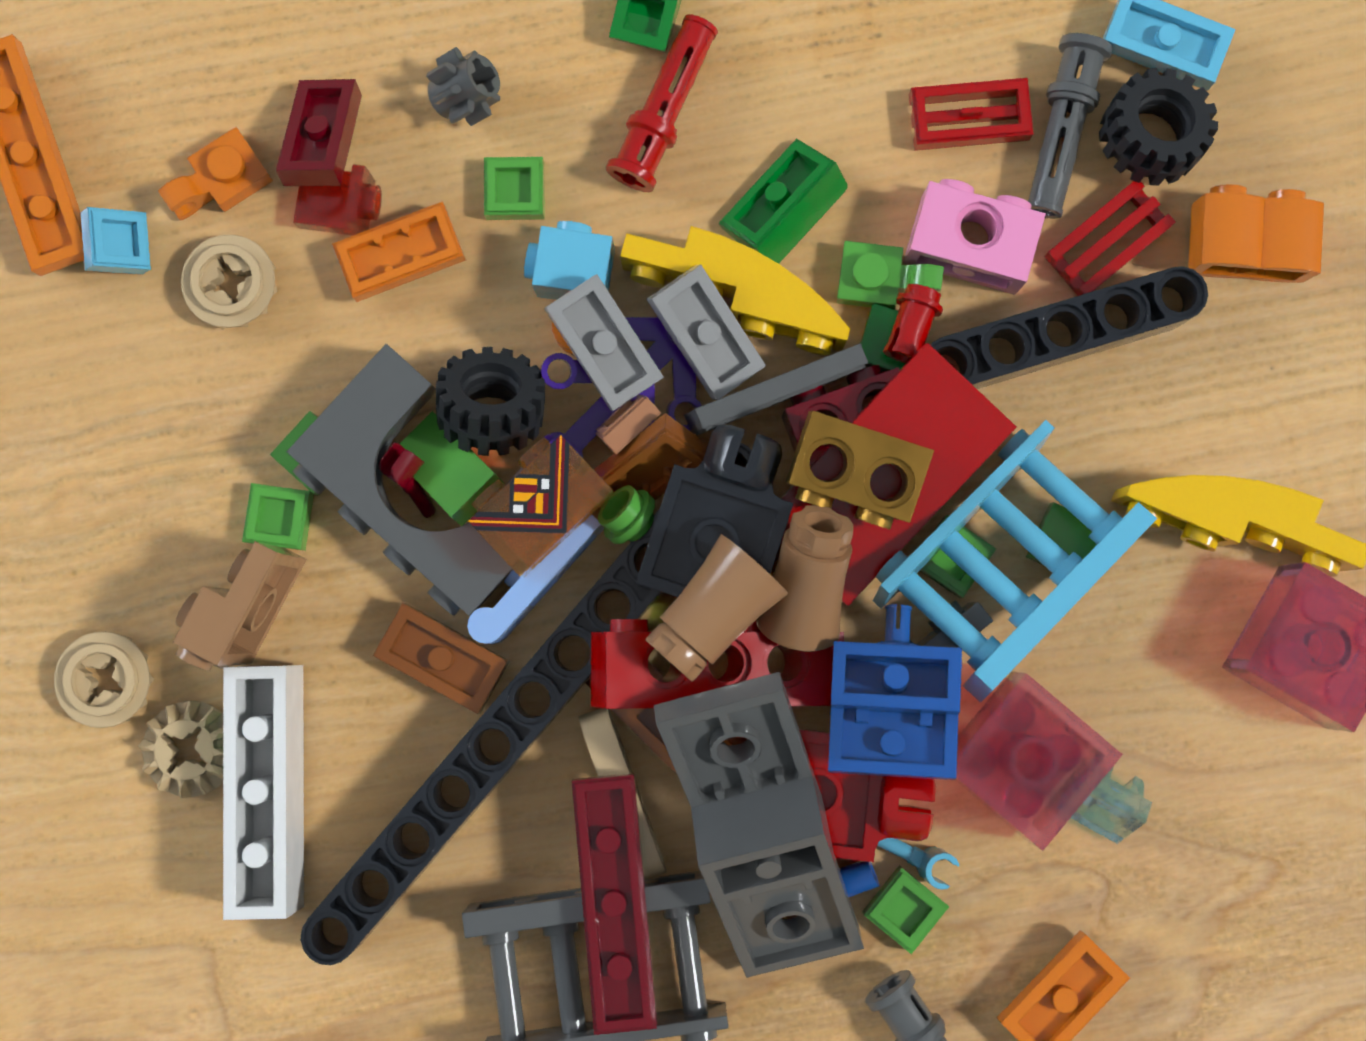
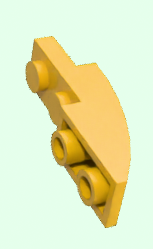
(763, 292)
(1222, 508)

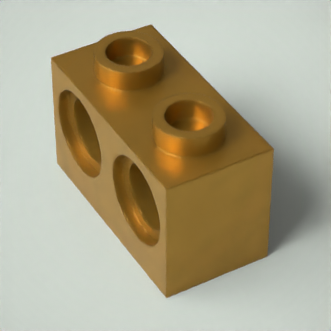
(862, 453)

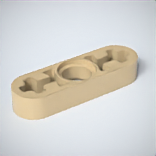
(611, 759)

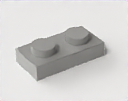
(706, 332)
(603, 342)

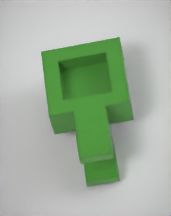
(876, 275)

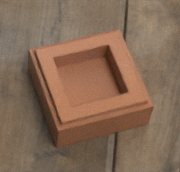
(627, 422)

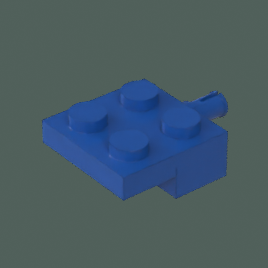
(895, 705)

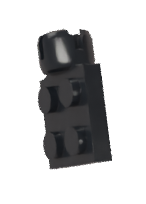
(713, 502)

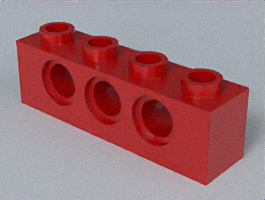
(624, 682)

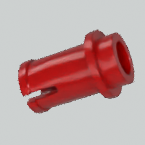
(913, 321)

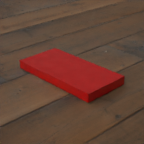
(924, 406)

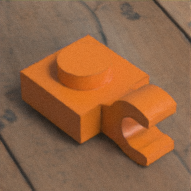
(224, 172)

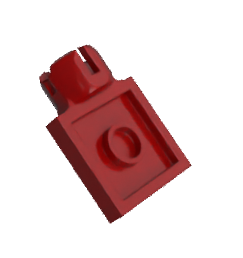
(867, 807)

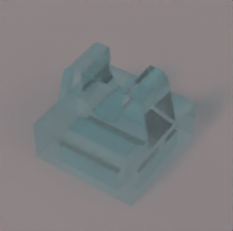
(1114, 808)

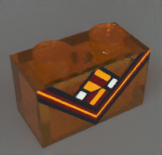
(539, 504)

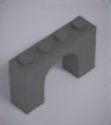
(344, 454)

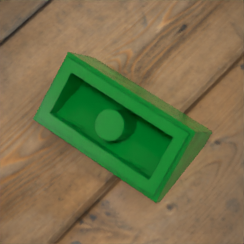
(785, 201)

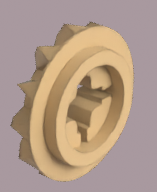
(205, 271)
(77, 686)
(160, 753)

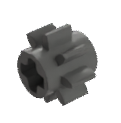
(463, 86)

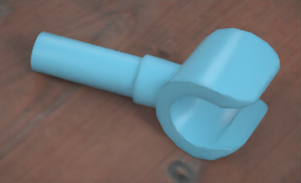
(920, 858)

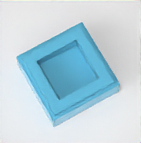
(115, 241)

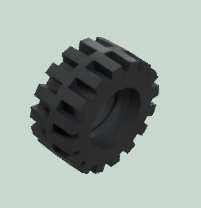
(1175, 103)
(487, 424)

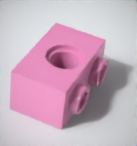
(1010, 227)

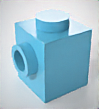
(568, 258)

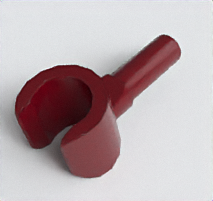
(401, 466)

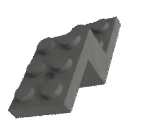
(759, 825)

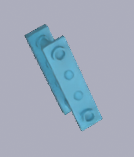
(1029, 614)

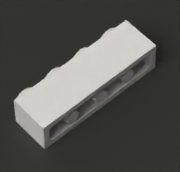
(263, 792)

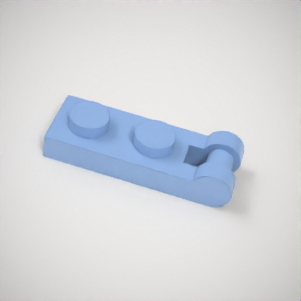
(497, 623)

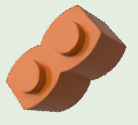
(1256, 235)

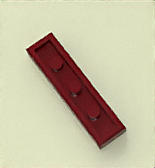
(614, 904)

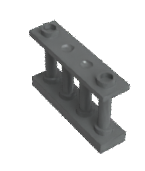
(560, 917)

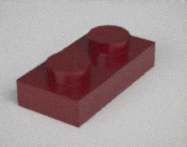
(319, 133)

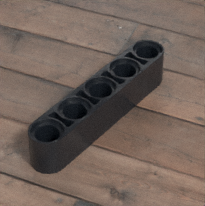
(1086, 322)

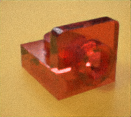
(340, 208)

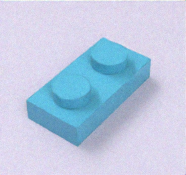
(1169, 38)

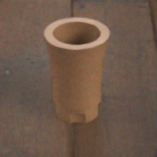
(813, 573)
(714, 608)

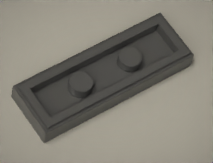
(776, 390)

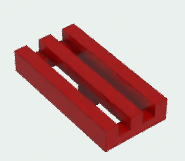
(976, 135)
(1146, 208)

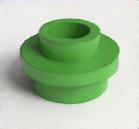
(627, 515)

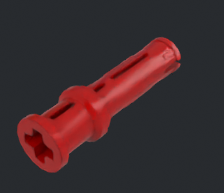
(657, 131)

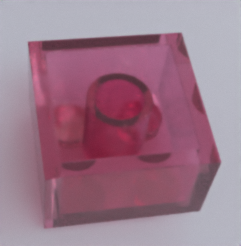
(1307, 647)
(1031, 759)

